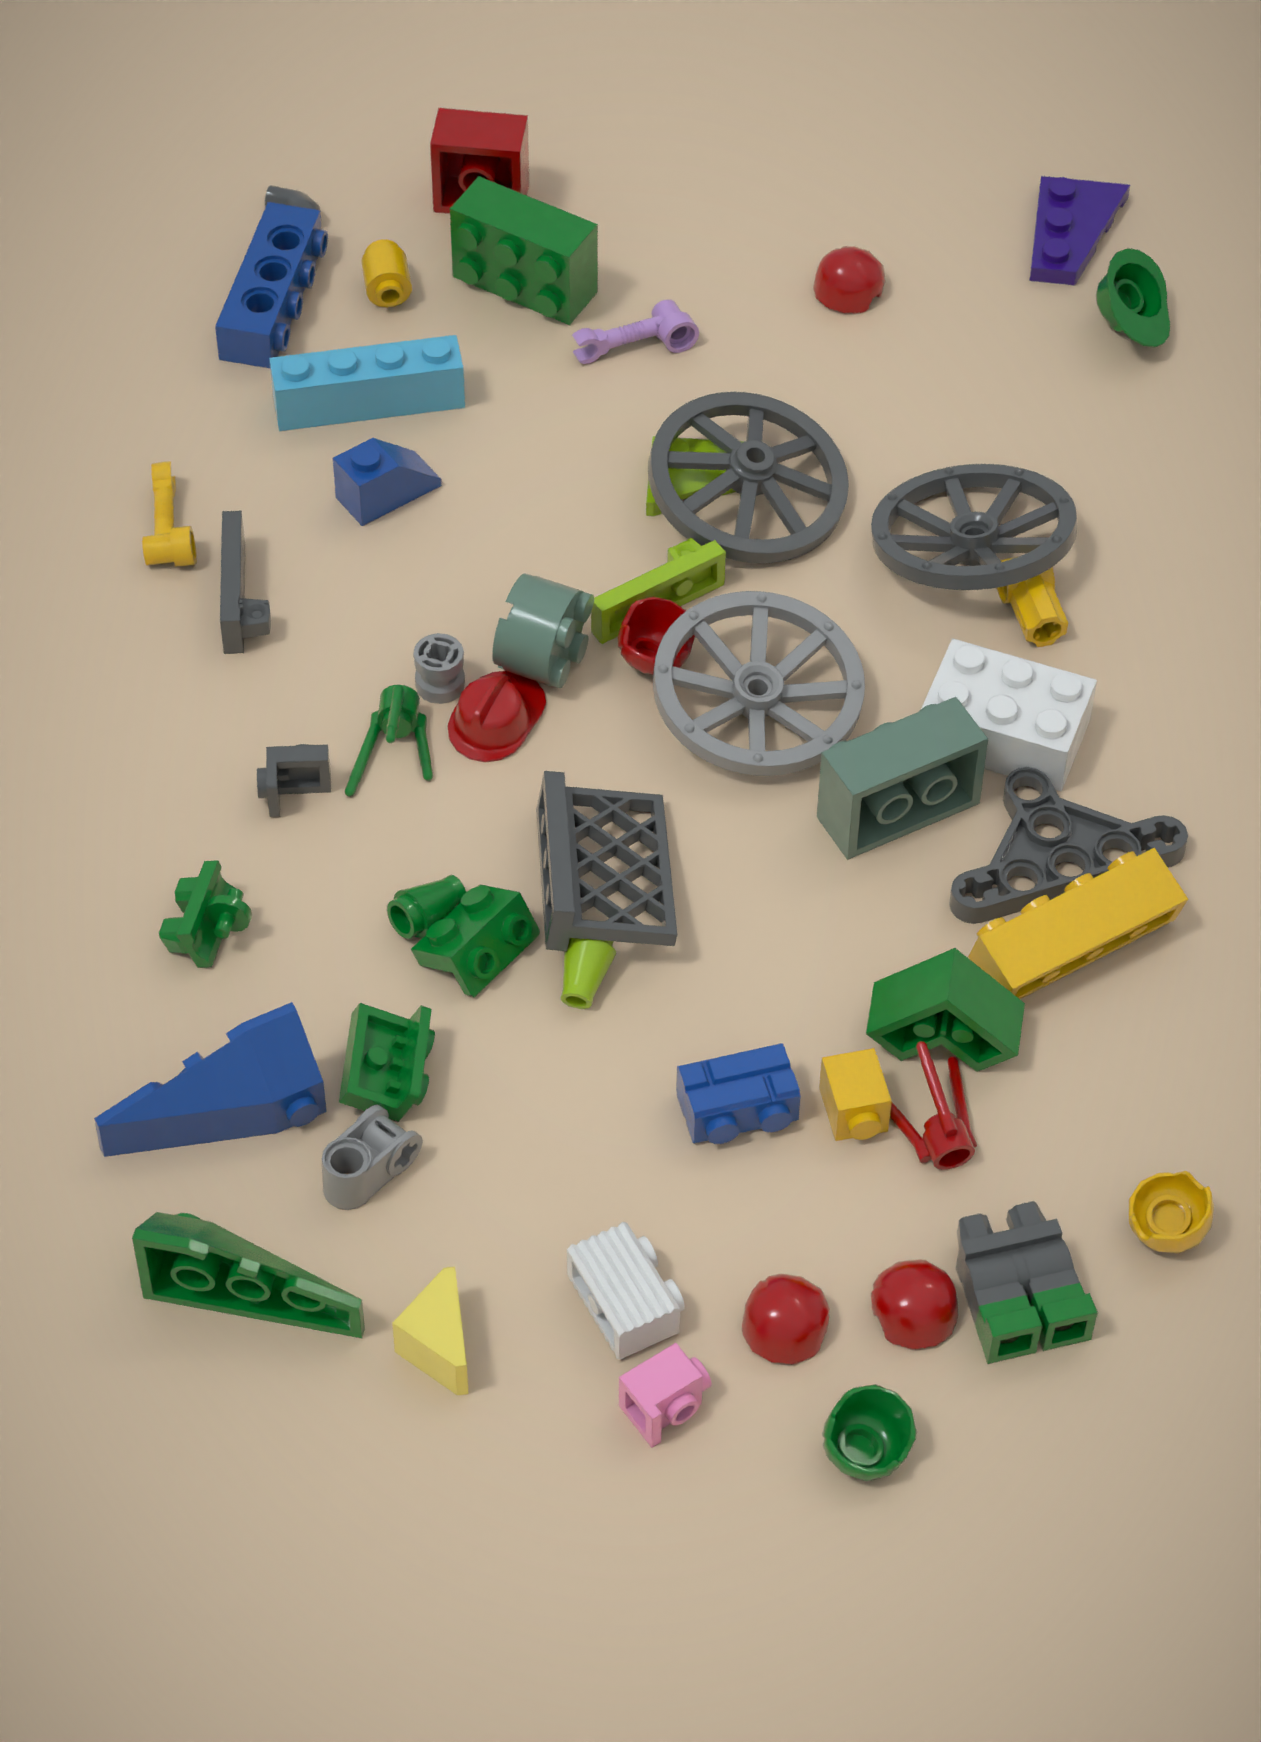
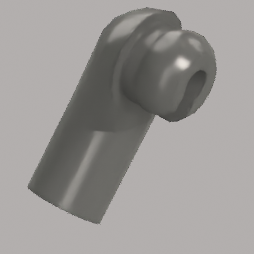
(289, 197)

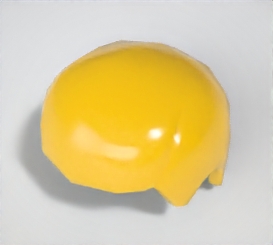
(1171, 1211)

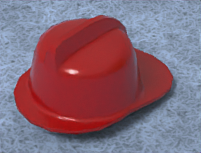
(495, 716)

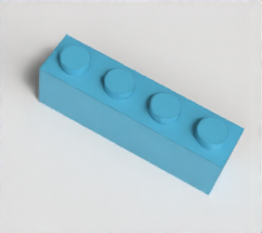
(367, 382)

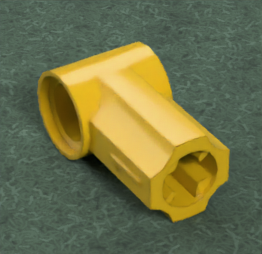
(1036, 608)

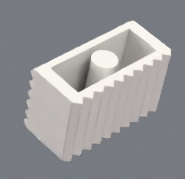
(624, 1289)

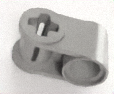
(374, 1154)

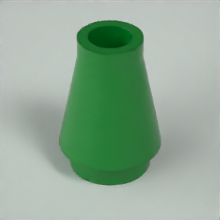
(420, 906)

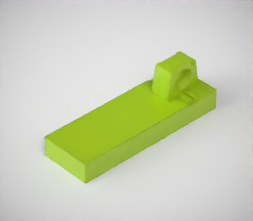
(686, 576)

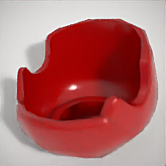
(849, 279)
(644, 630)
(915, 1304)
(785, 1319)

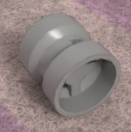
(439, 668)

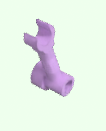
(667, 323)

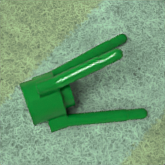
(396, 718)

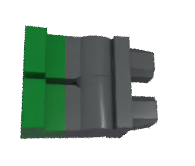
(1021, 1284)

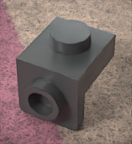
(293, 771)

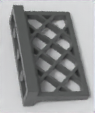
(568, 896)

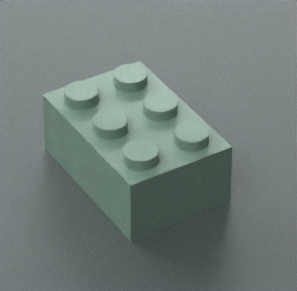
(901, 777)

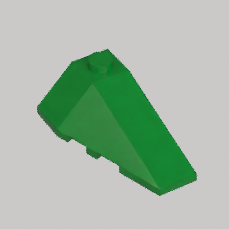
(218, 1271)

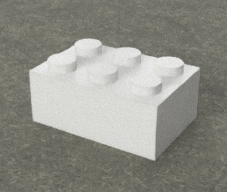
(1022, 706)

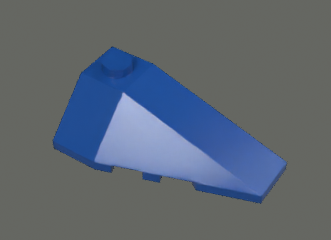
(242, 1090)

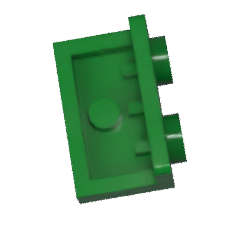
(478, 937)
(386, 1060)

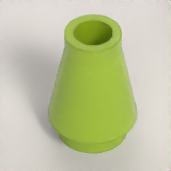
(584, 970)

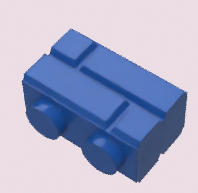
(738, 1094)

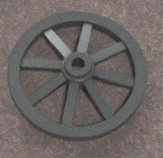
(750, 471)
(974, 536)

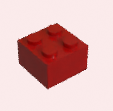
(477, 145)

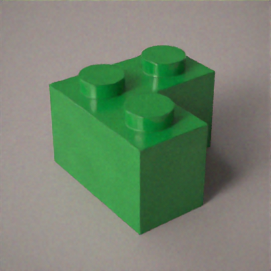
(947, 1005)

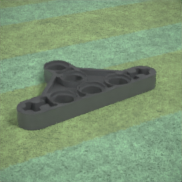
(1027, 854)

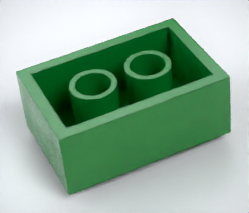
(524, 250)

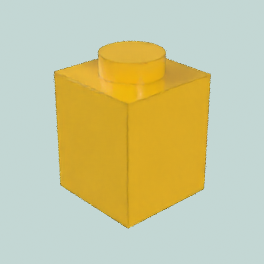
(855, 1095)

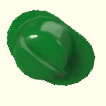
(1135, 298)

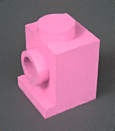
(662, 1392)

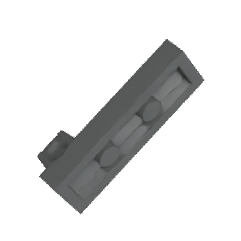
(238, 616)

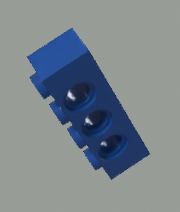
(270, 285)

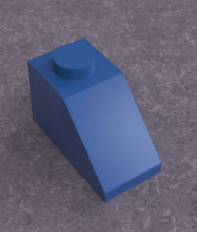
(380, 479)

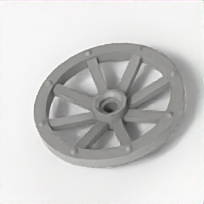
(757, 686)

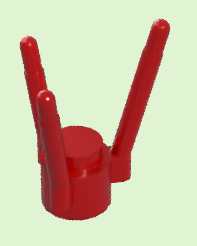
(946, 1137)

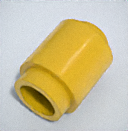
(386, 273)

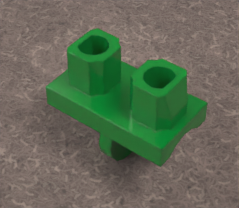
(210, 913)

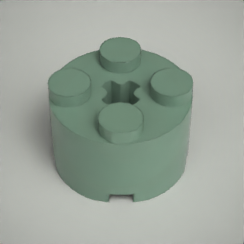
(542, 630)

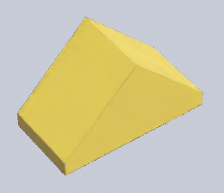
(432, 1333)

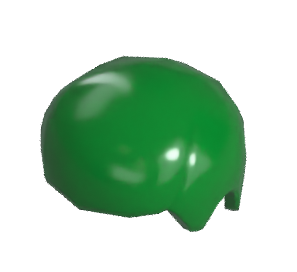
(869, 1432)

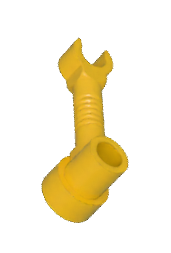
(167, 543)

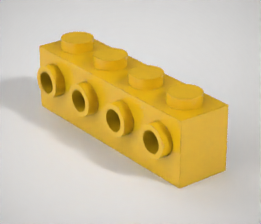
(1079, 925)

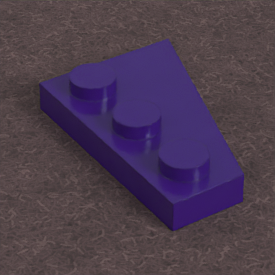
(1070, 224)

